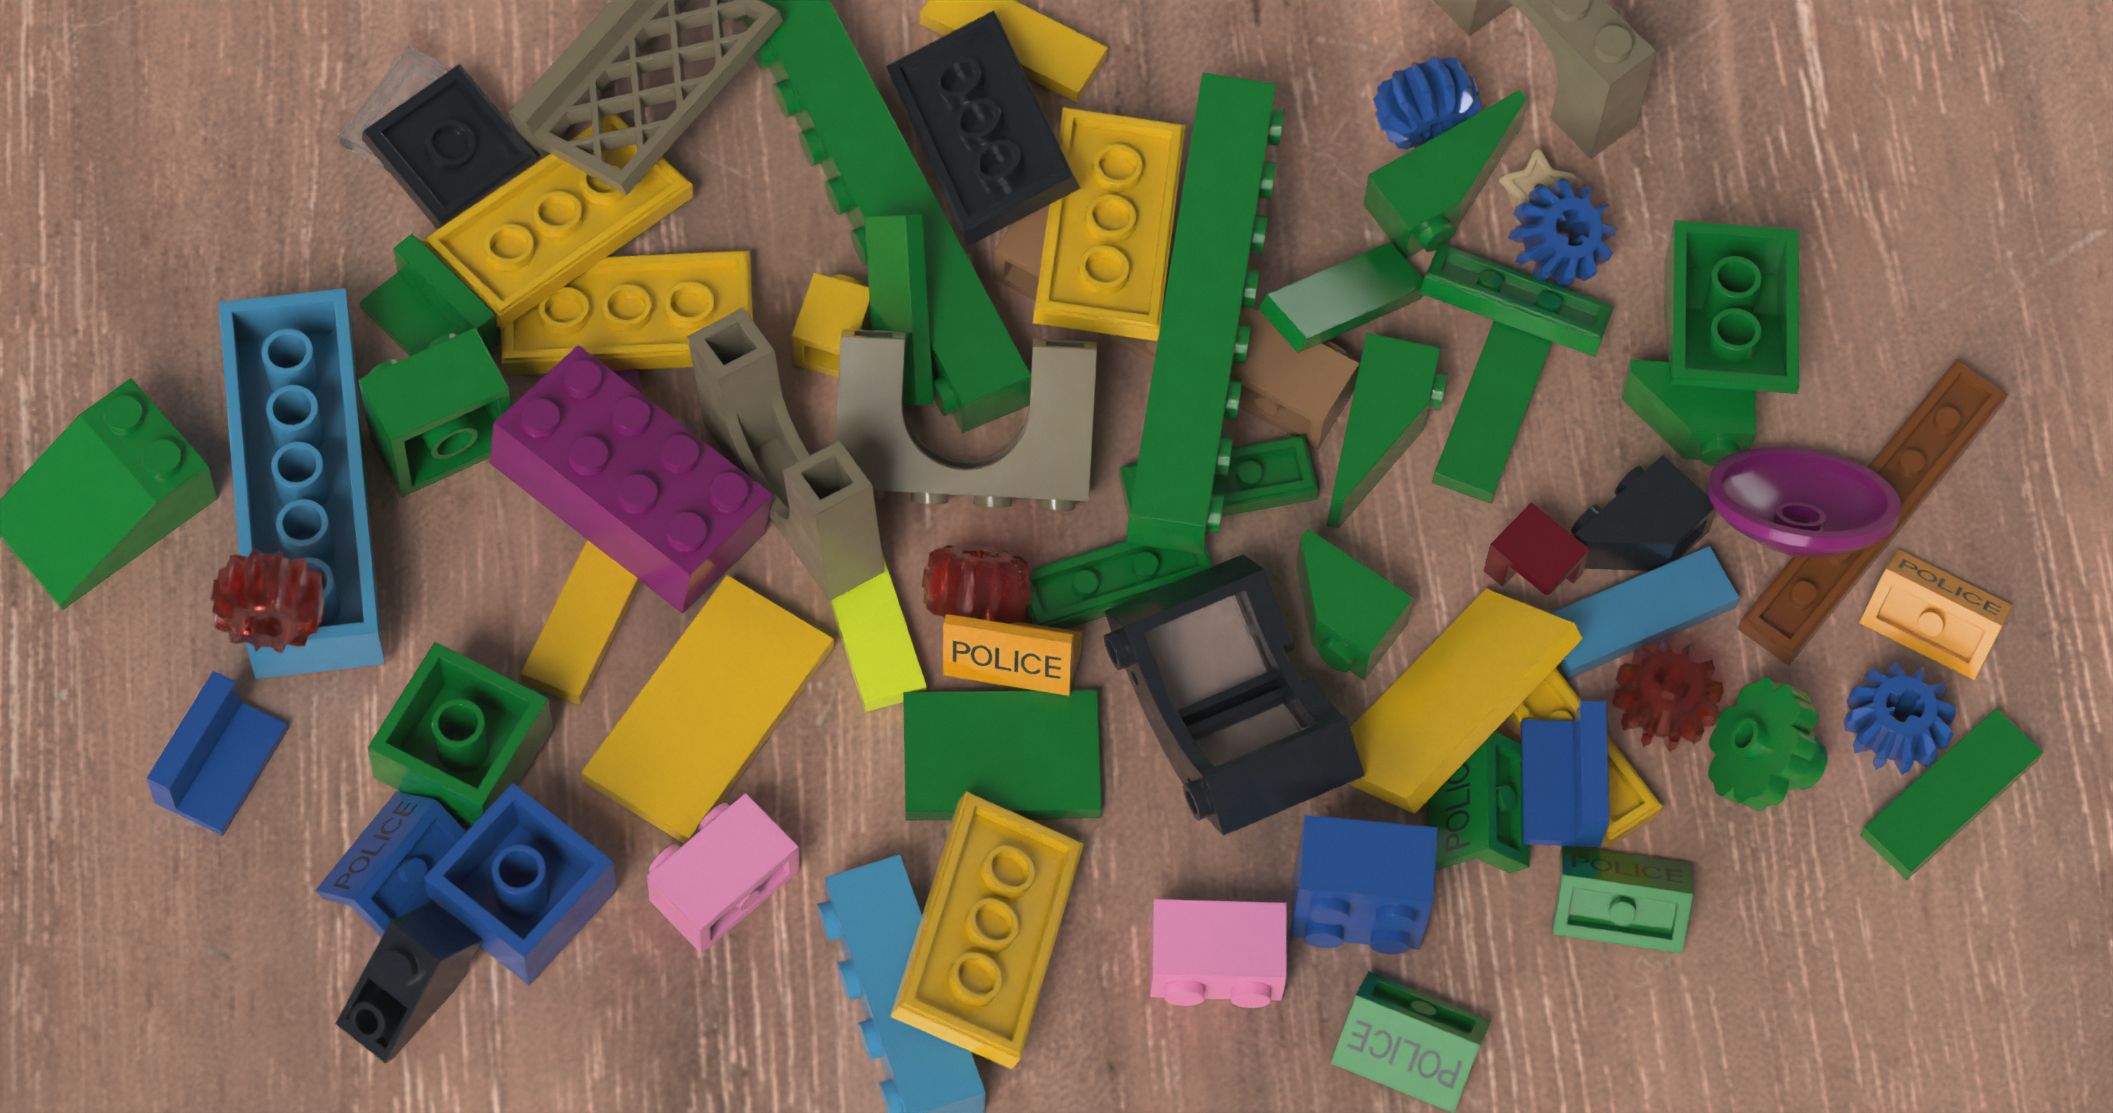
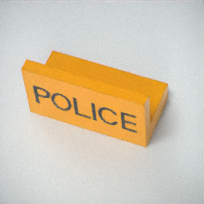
(1935, 614)
(1011, 654)

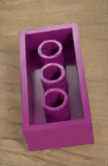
(630, 478)

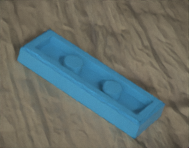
(1647, 610)

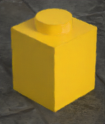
(828, 309)

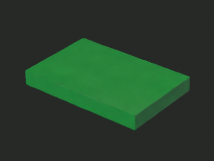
(1007, 747)

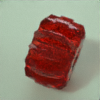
(977, 583)
(267, 600)
(1676, 673)

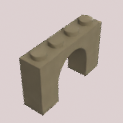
(1597, 60)
(1042, 463)
(818, 499)

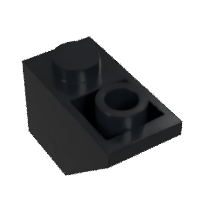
(1648, 522)
(407, 979)

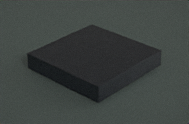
(448, 146)

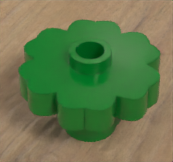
(1766, 745)

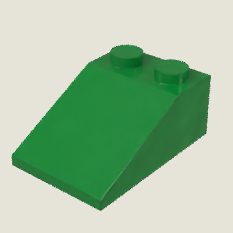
(1732, 306)
(103, 494)

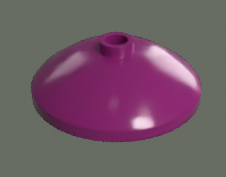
(1803, 500)

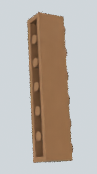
(1279, 385)

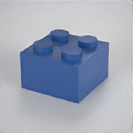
(522, 883)
(1363, 883)

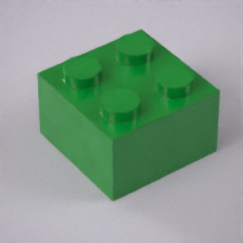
(434, 410)
(459, 734)

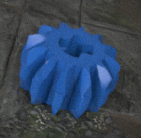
(1425, 101)
(1571, 214)
(1908, 696)

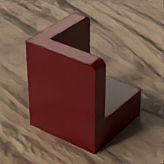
(1537, 551)

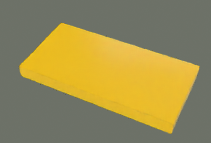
(552, 227)
(1113, 235)
(630, 312)
(1456, 696)
(707, 709)
(987, 930)

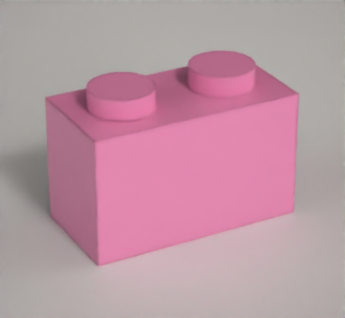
(722, 872)
(1218, 952)

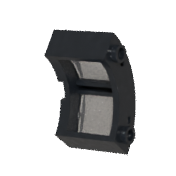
(1227, 698)

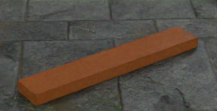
(1913, 465)

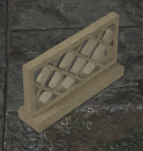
(611, 51)

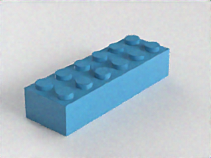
(303, 466)

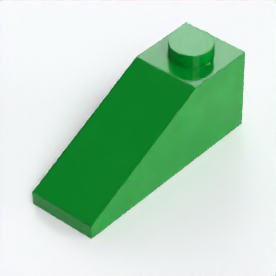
(1432, 187)
(1386, 416)

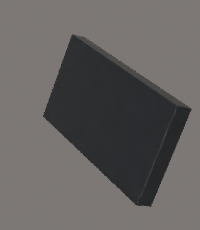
(982, 128)

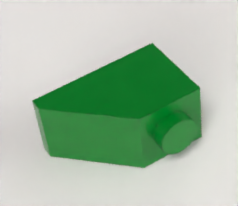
(1691, 419)
(1348, 607)

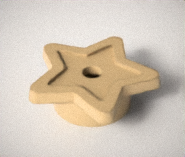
(1535, 172)

